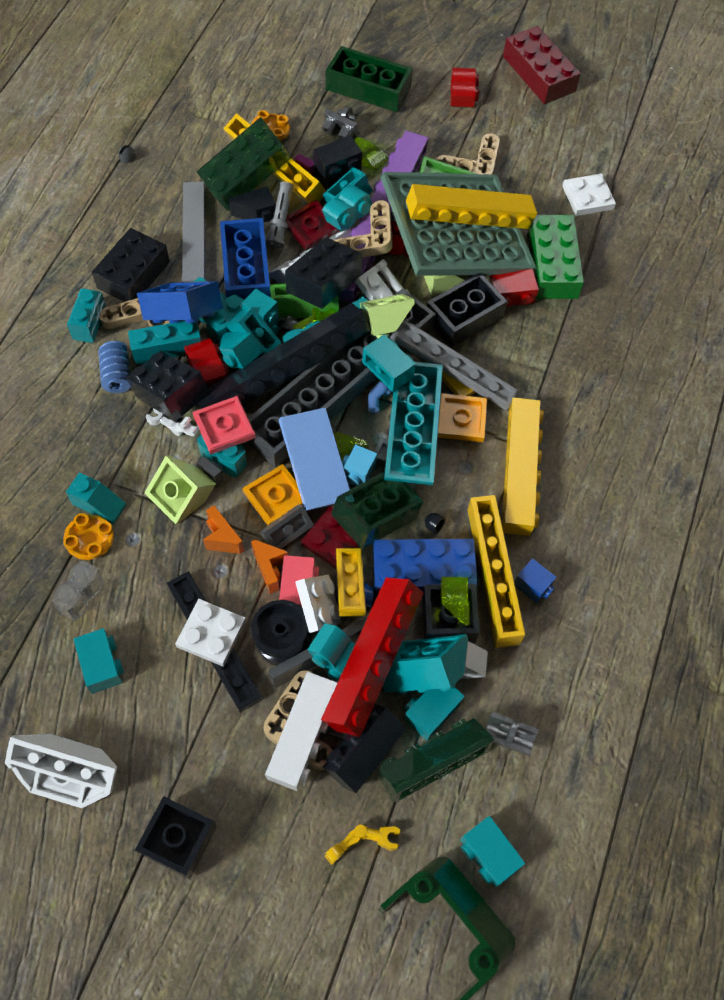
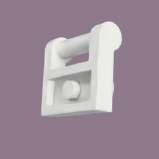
(374, 286)

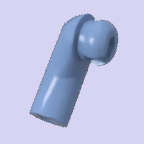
(374, 395)

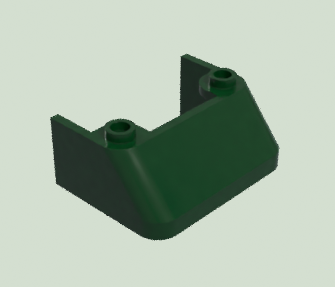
(494, 938)

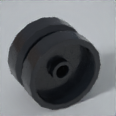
(280, 631)

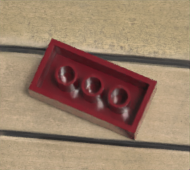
(541, 64)

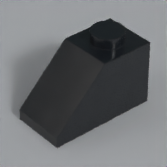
(253, 205)

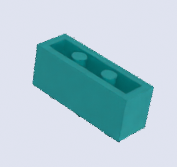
(166, 338)

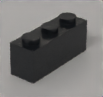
(359, 756)

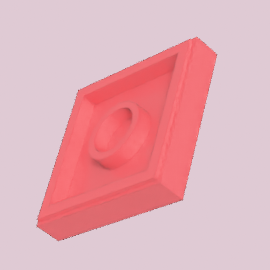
(224, 425)

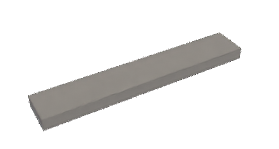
(193, 231)
(454, 364)

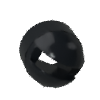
(434, 522)

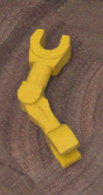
(361, 833)

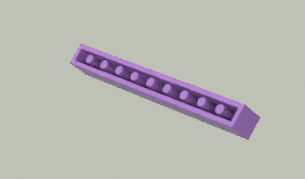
(406, 158)

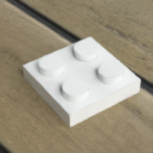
(588, 194)
(318, 602)
(210, 632)

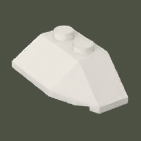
(61, 768)

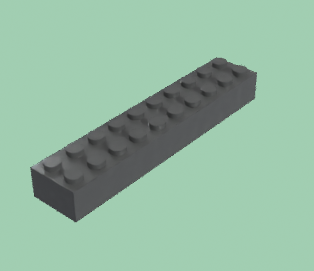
(326, 385)

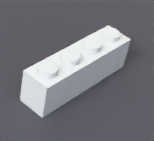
(301, 733)

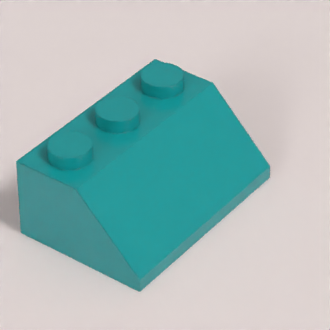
(428, 664)

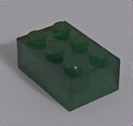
(376, 509)

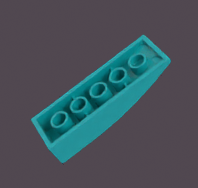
(415, 427)

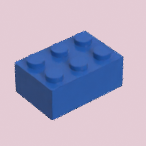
(180, 301)

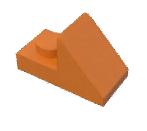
(223, 536)
(268, 559)

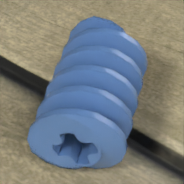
(114, 367)

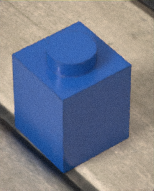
(535, 581)

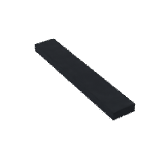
(233, 674)

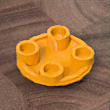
(277, 123)
(88, 536)

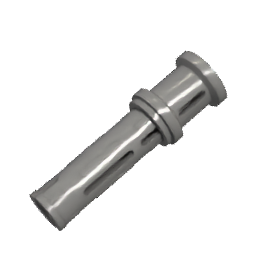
(278, 224)

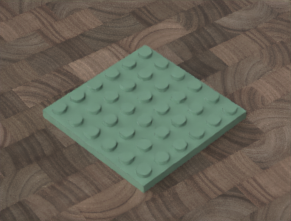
(455, 247)

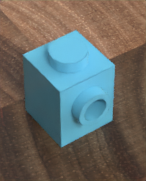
(359, 465)

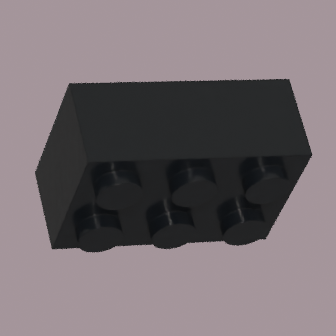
(131, 266)
(323, 272)
(467, 309)
(168, 385)

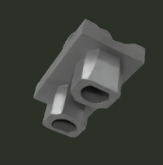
(341, 120)
(512, 733)

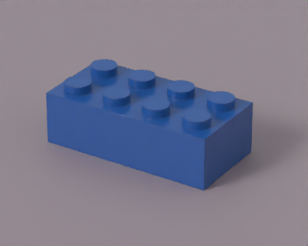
(244, 257)
(423, 561)

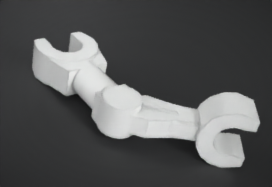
(177, 428)

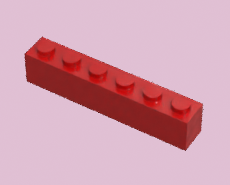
(372, 656)

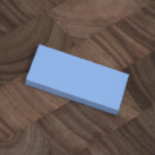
(314, 458)

